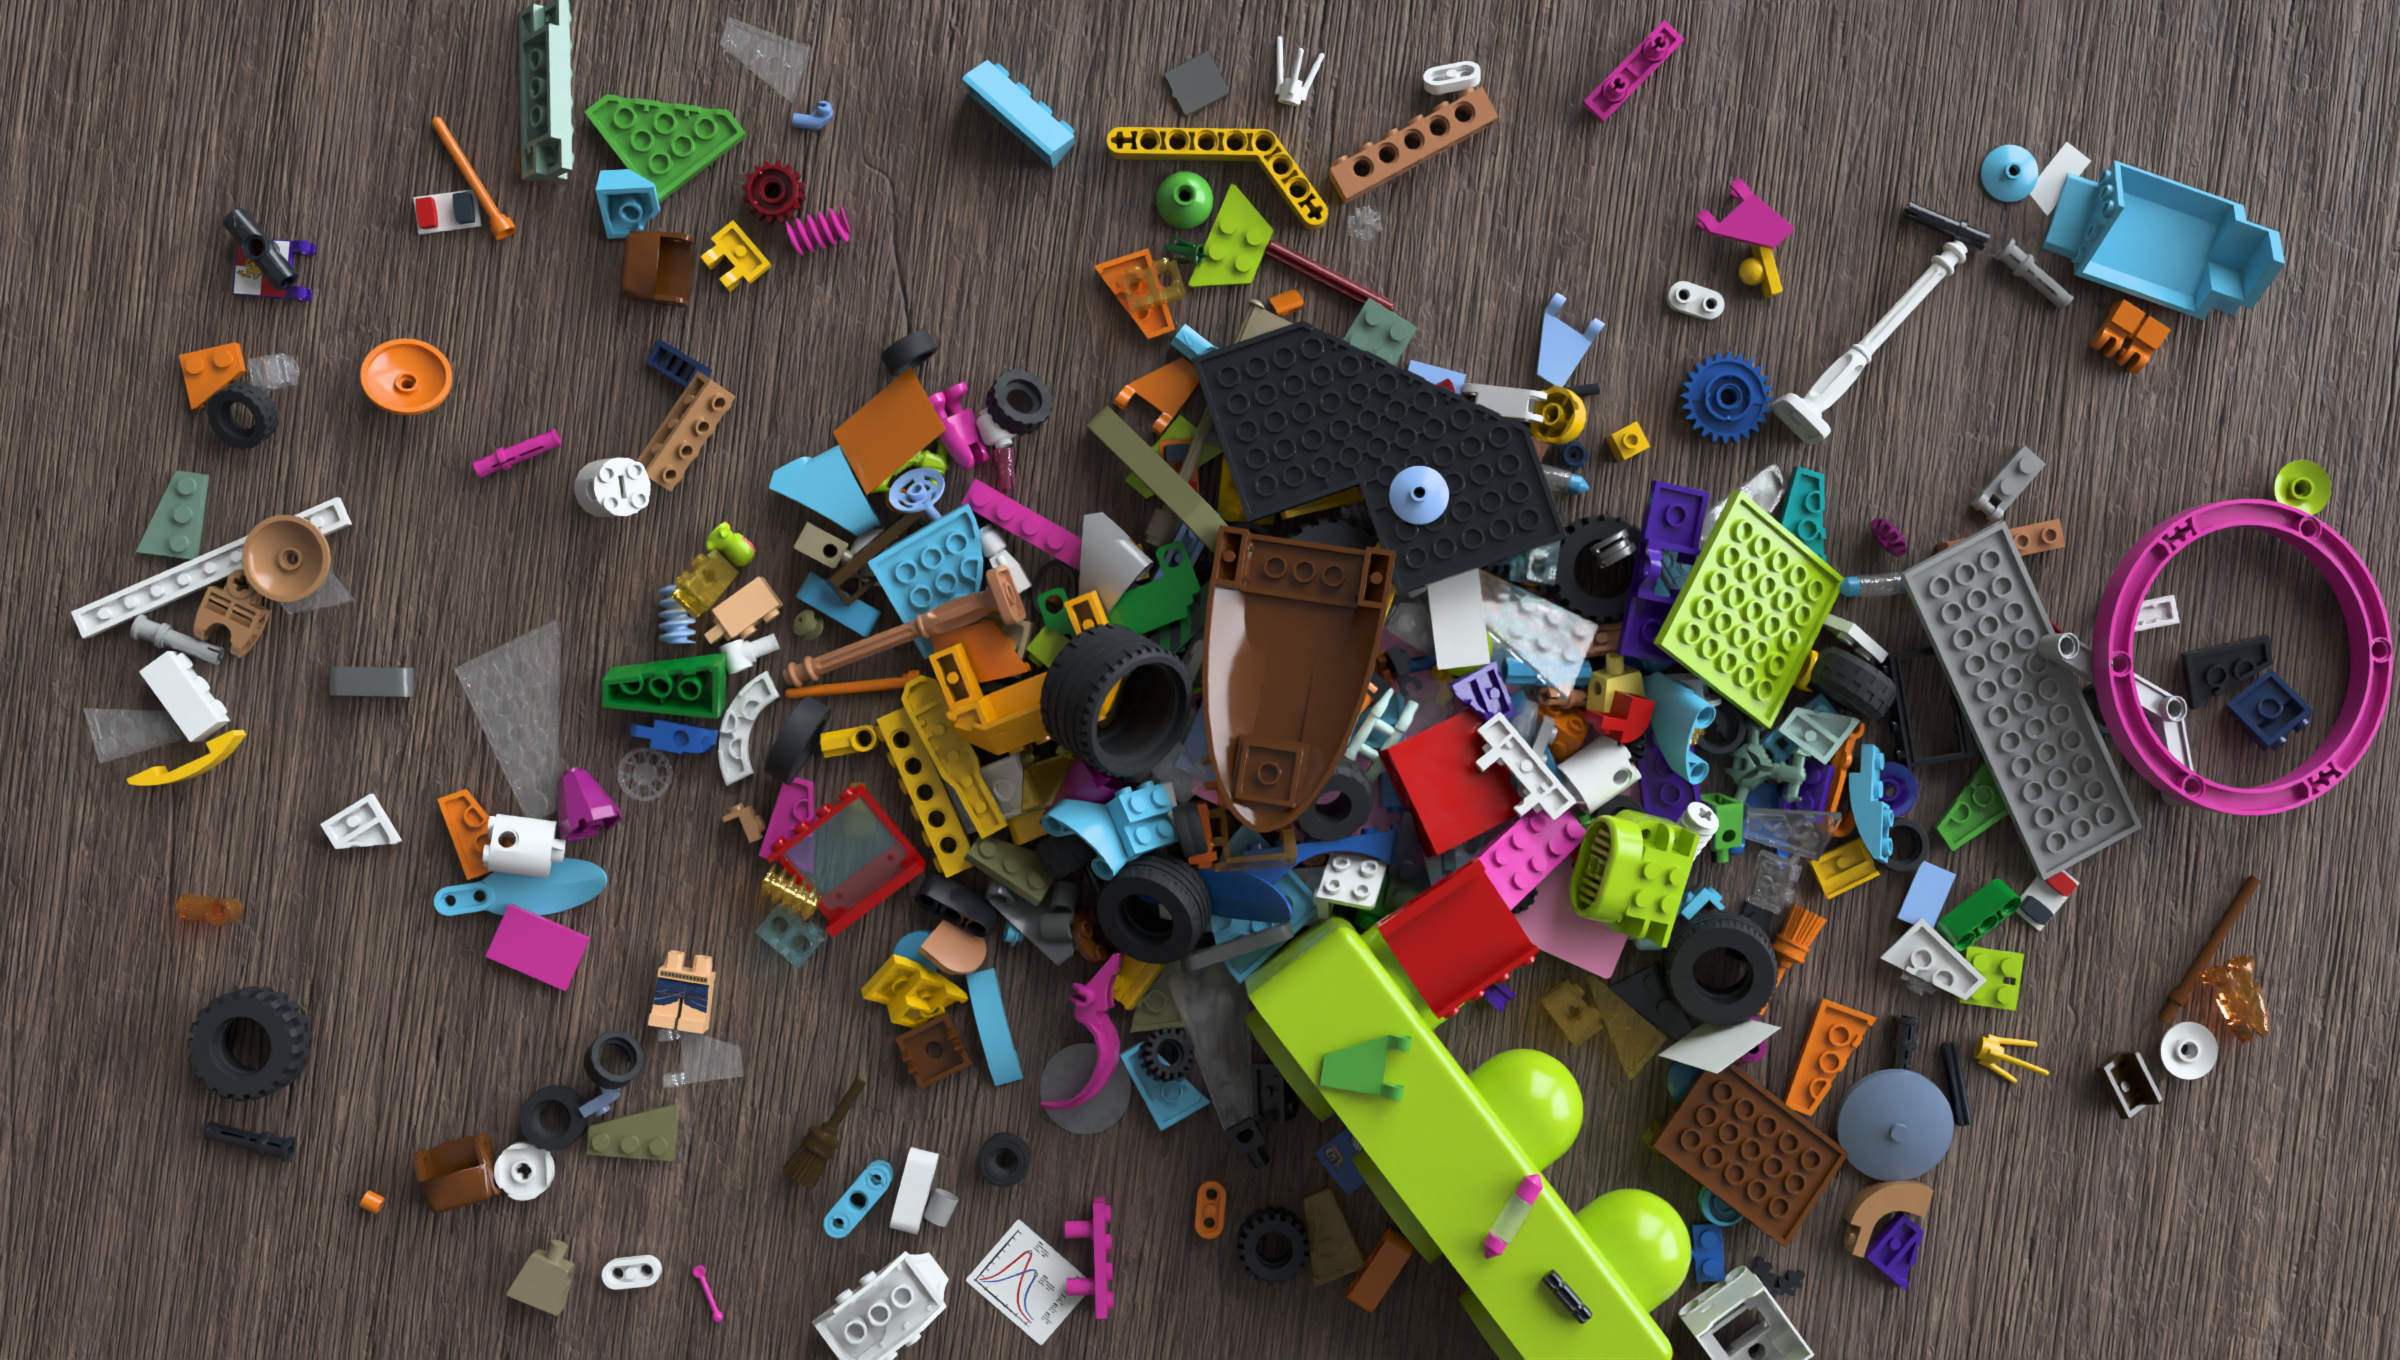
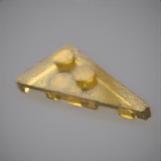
(1629, 1032)

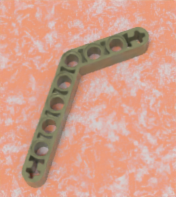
(1158, 476)

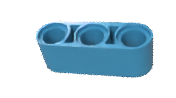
(857, 616)

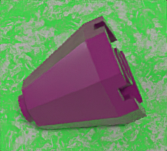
(584, 806)

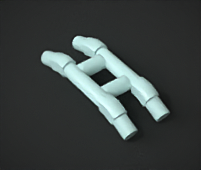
(1373, 722)

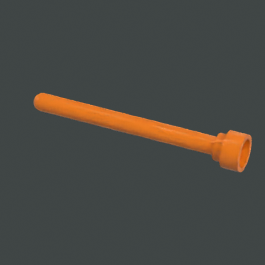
(500, 224)
(852, 687)

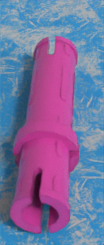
(506, 457)

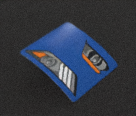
(1337, 1160)

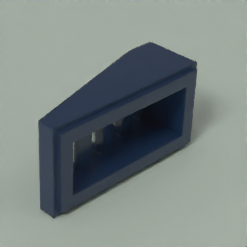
(694, 365)

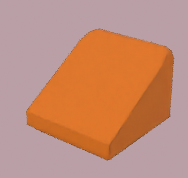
(1286, 303)

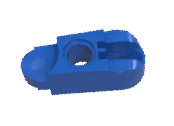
(676, 736)

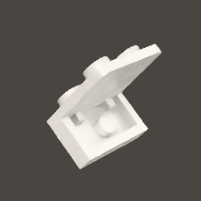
(1348, 882)

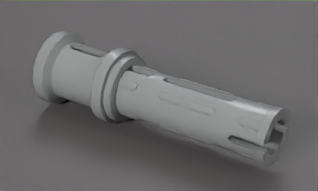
(2026, 261)
(164, 635)

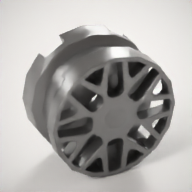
(1615, 551)

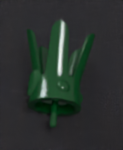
(1193, 252)

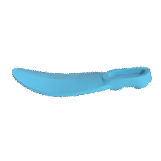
(566, 887)

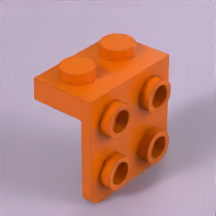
(1570, 725)

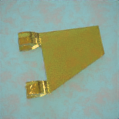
(1042, 778)

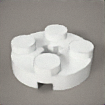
(514, 1183)

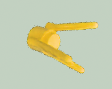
(1989, 1051)

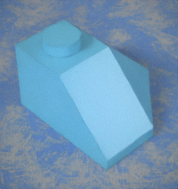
(625, 201)

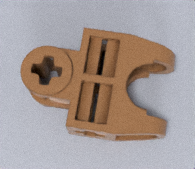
(235, 608)

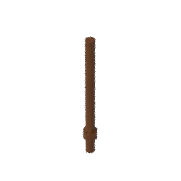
(2179, 996)

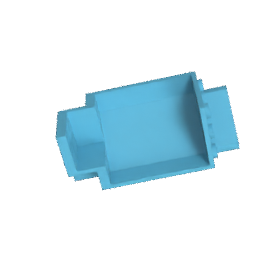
(2163, 241)

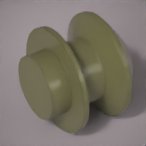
(808, 624)

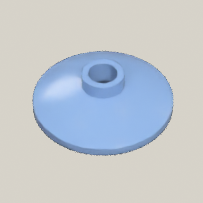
(1414, 509)

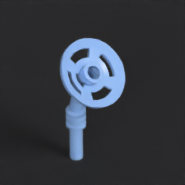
(918, 492)

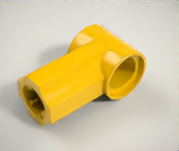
(847, 741)

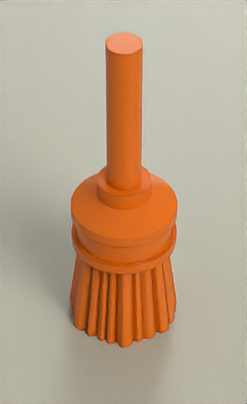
(1795, 938)

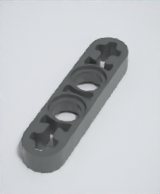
(1238, 946)

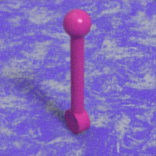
(699, 1272)

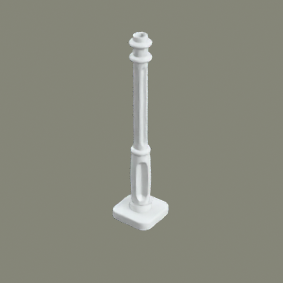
(1804, 415)

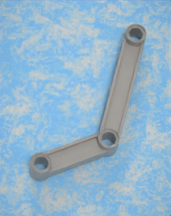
(2160, 706)

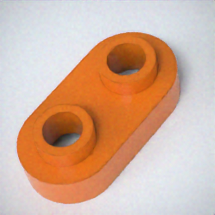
(1210, 1207)

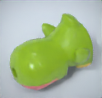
(734, 546)

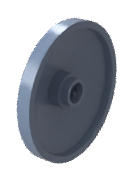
(1894, 1125)

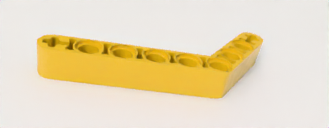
(1221, 152)

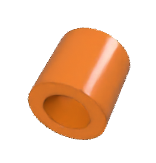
(372, 1202)

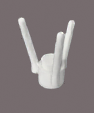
(1291, 91)

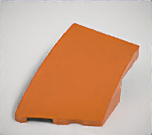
(986, 648)

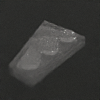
(767, 55)

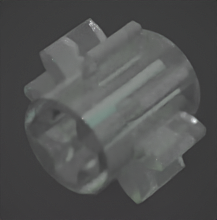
(1364, 223)

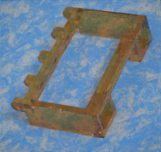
(1287, 839)

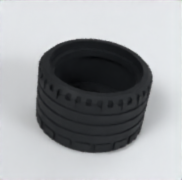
(1084, 677)

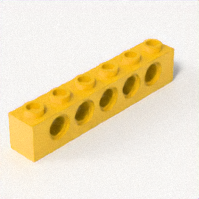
(945, 862)

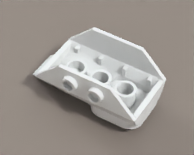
(885, 1309)

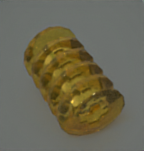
(790, 893)

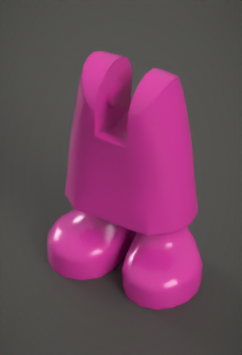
(961, 433)

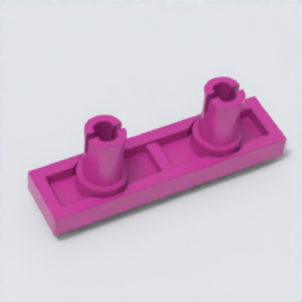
(1633, 71)
(1098, 1283)

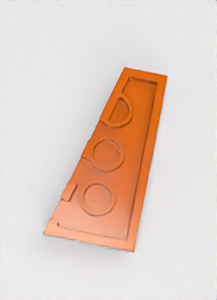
(1828, 1044)

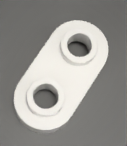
(1451, 77)
(1696, 300)
(633, 1272)

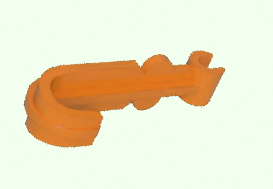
(1841, 761)

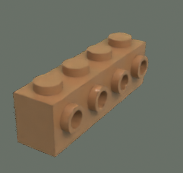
(685, 430)

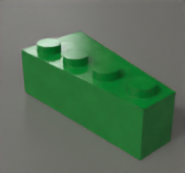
(669, 686)

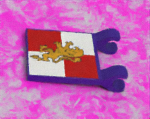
(252, 282)

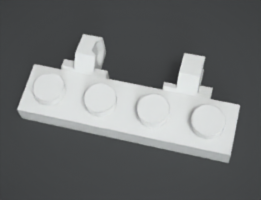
(1540, 784)

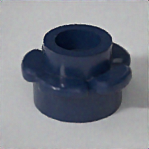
(1574, 447)

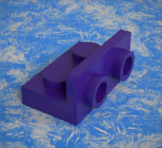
(1813, 790)

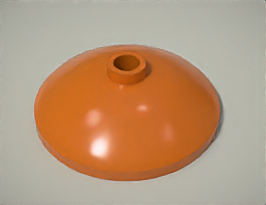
(406, 364)

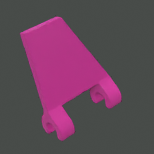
(1749, 222)

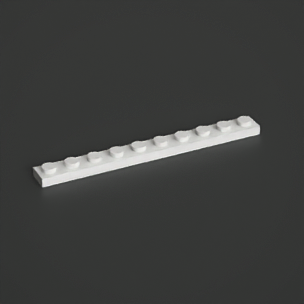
(188, 577)

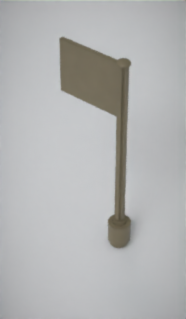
(1164, 522)

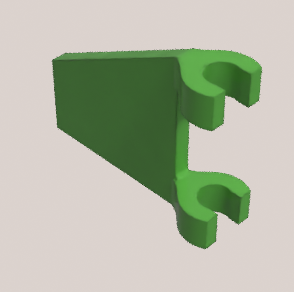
(1363, 1066)

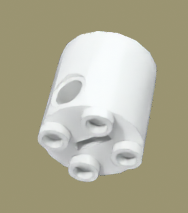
(612, 487)
(1598, 773)
(533, 847)

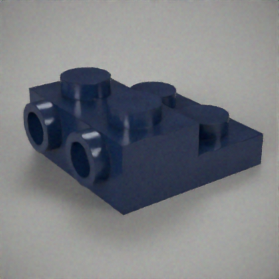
(2270, 711)

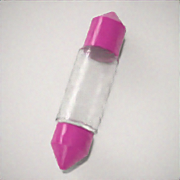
(1512, 1216)

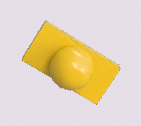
(1761, 270)

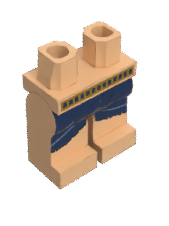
(683, 994)

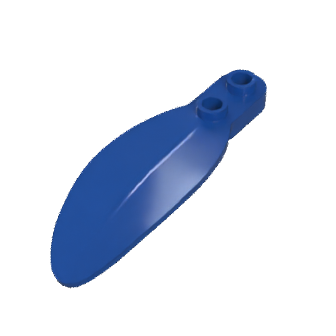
(1242, 896)

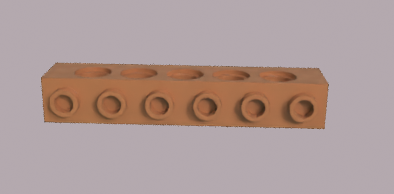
(1472, 102)

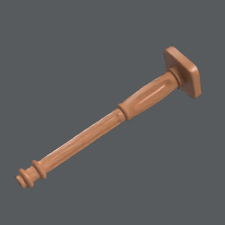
(999, 597)

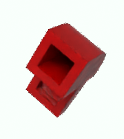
(1627, 717)

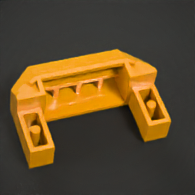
(1011, 715)

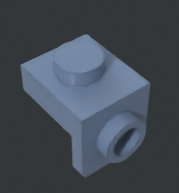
(600, 1103)

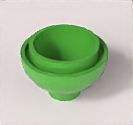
(1180, 213)

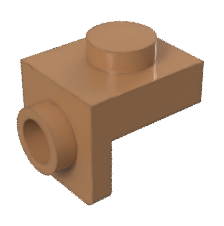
(752, 823)

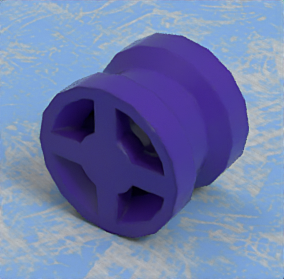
(1498, 996)

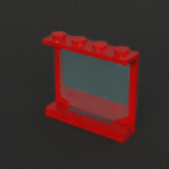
(851, 854)

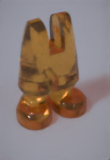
(2239, 1001)

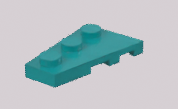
(1804, 509)

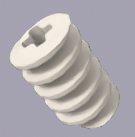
(1700, 820)

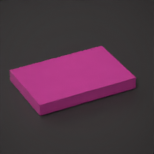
(538, 947)

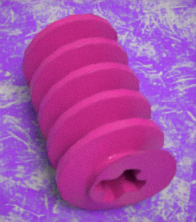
(819, 231)

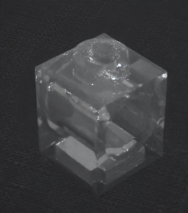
(273, 371)

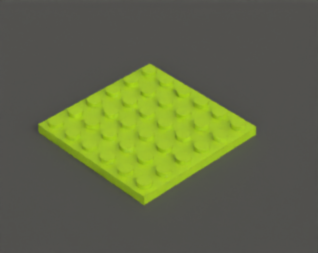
(1750, 610)

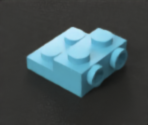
(1143, 818)

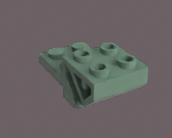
(1380, 332)

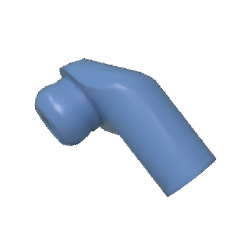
(816, 120)

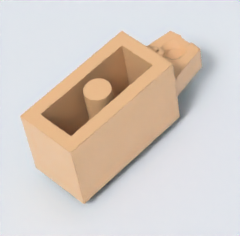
(743, 611)

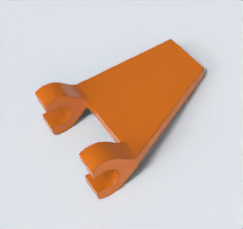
(1163, 389)

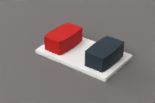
(447, 212)
(2045, 897)

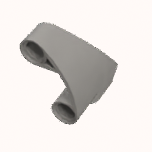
(1109, 560)

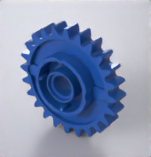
(1741, 383)

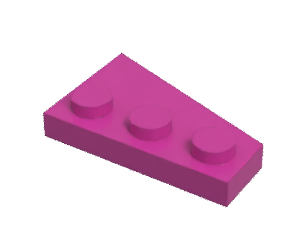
(792, 806)

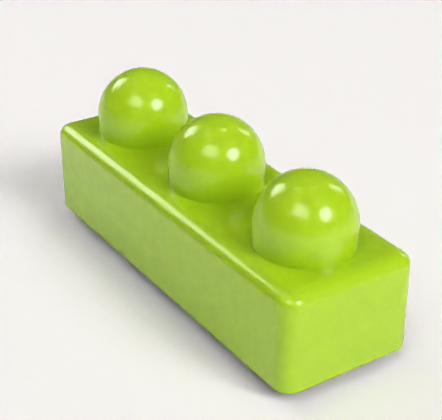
(1461, 1149)

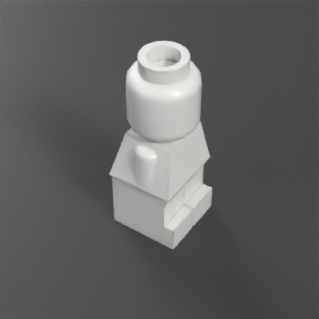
(994, 548)

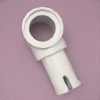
(742, 653)

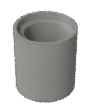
(940, 1207)

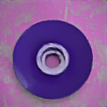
(1906, 787)

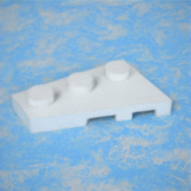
(1934, 960)

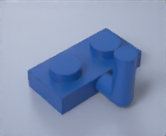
(1707, 1252)

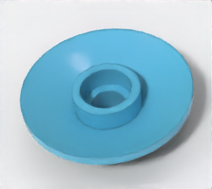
(1996, 175)

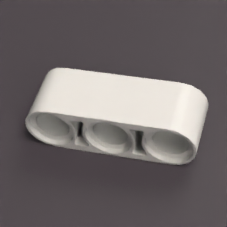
(914, 1190)

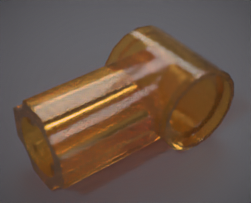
(208, 909)

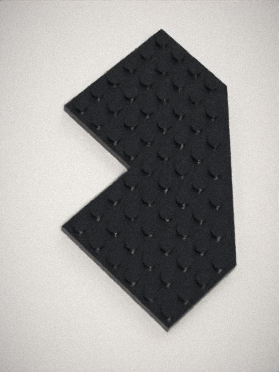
(1322, 417)

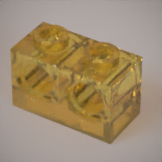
(1155, 293)

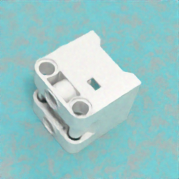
(1730, 1298)

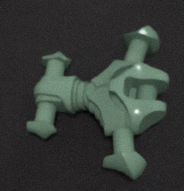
(1753, 766)

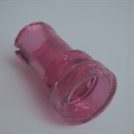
(1005, 467)

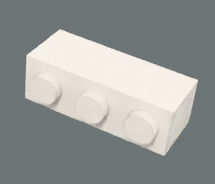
(185, 695)

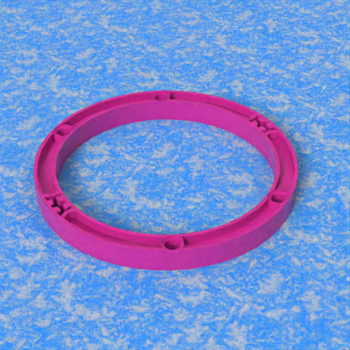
(2369, 657)

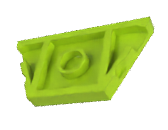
(1233, 244)

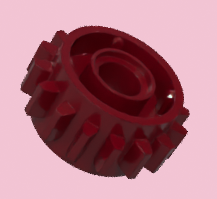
(762, 181)

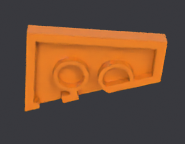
(1153, 321)
(468, 830)

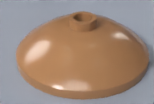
(269, 554)

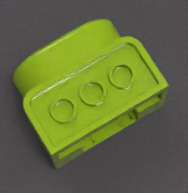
(1633, 873)

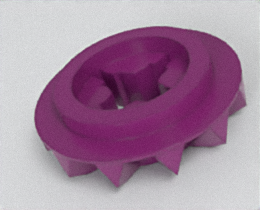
(1888, 537)

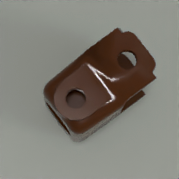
(657, 267)
(457, 1172)

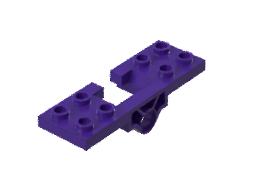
(1671, 523)

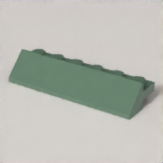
(545, 91)

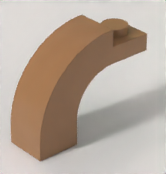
(1878, 1200)

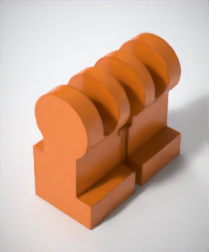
(2142, 333)

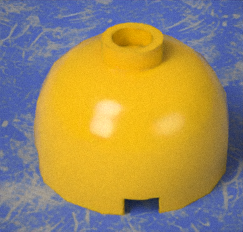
(1562, 414)

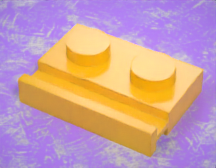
(1843, 868)
(1134, 981)

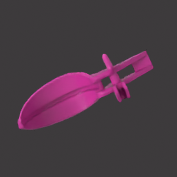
(1090, 1010)

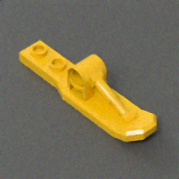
(951, 755)

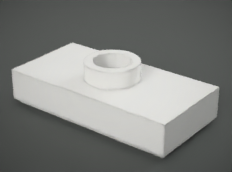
(2157, 613)

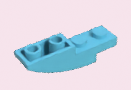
(1870, 814)

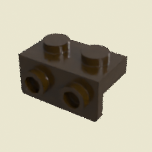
(2128, 1083)

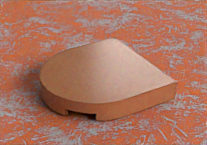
(954, 949)

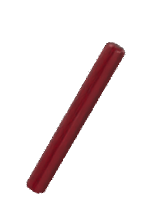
(1324, 275)

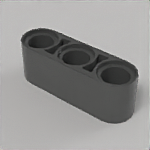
(371, 681)

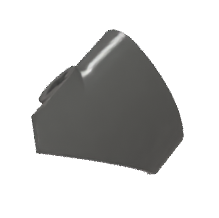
(1048, 924)

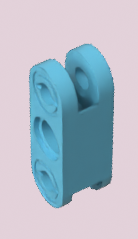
(851, 1212)

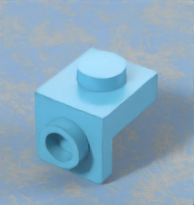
(1698, 899)

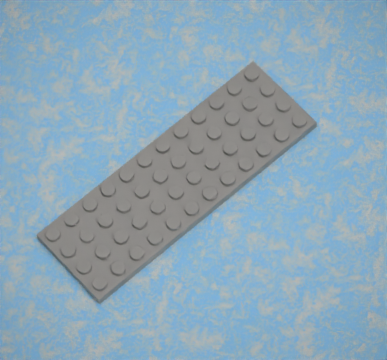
(2018, 704)

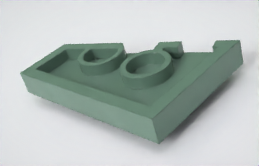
(178, 519)

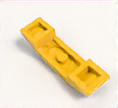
(219, 750)

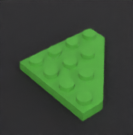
(664, 139)

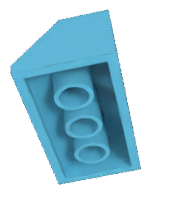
(1019, 112)

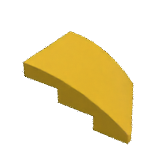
(911, 991)

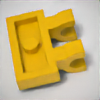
(740, 251)

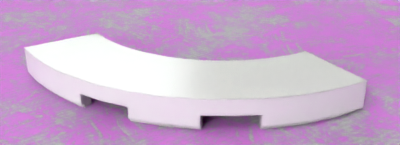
(737, 727)

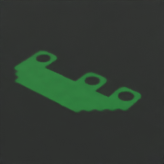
(1143, 606)

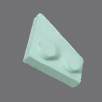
(1818, 731)

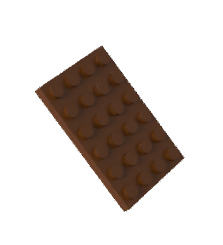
(1750, 1150)

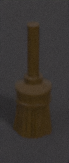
(820, 1143)

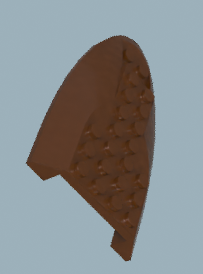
(1287, 666)

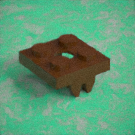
(928, 1069)

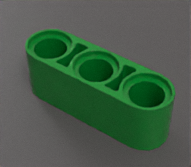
(1978, 914)

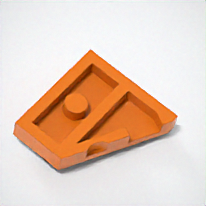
(210, 371)

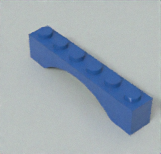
(1369, 842)

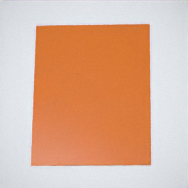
(889, 430)

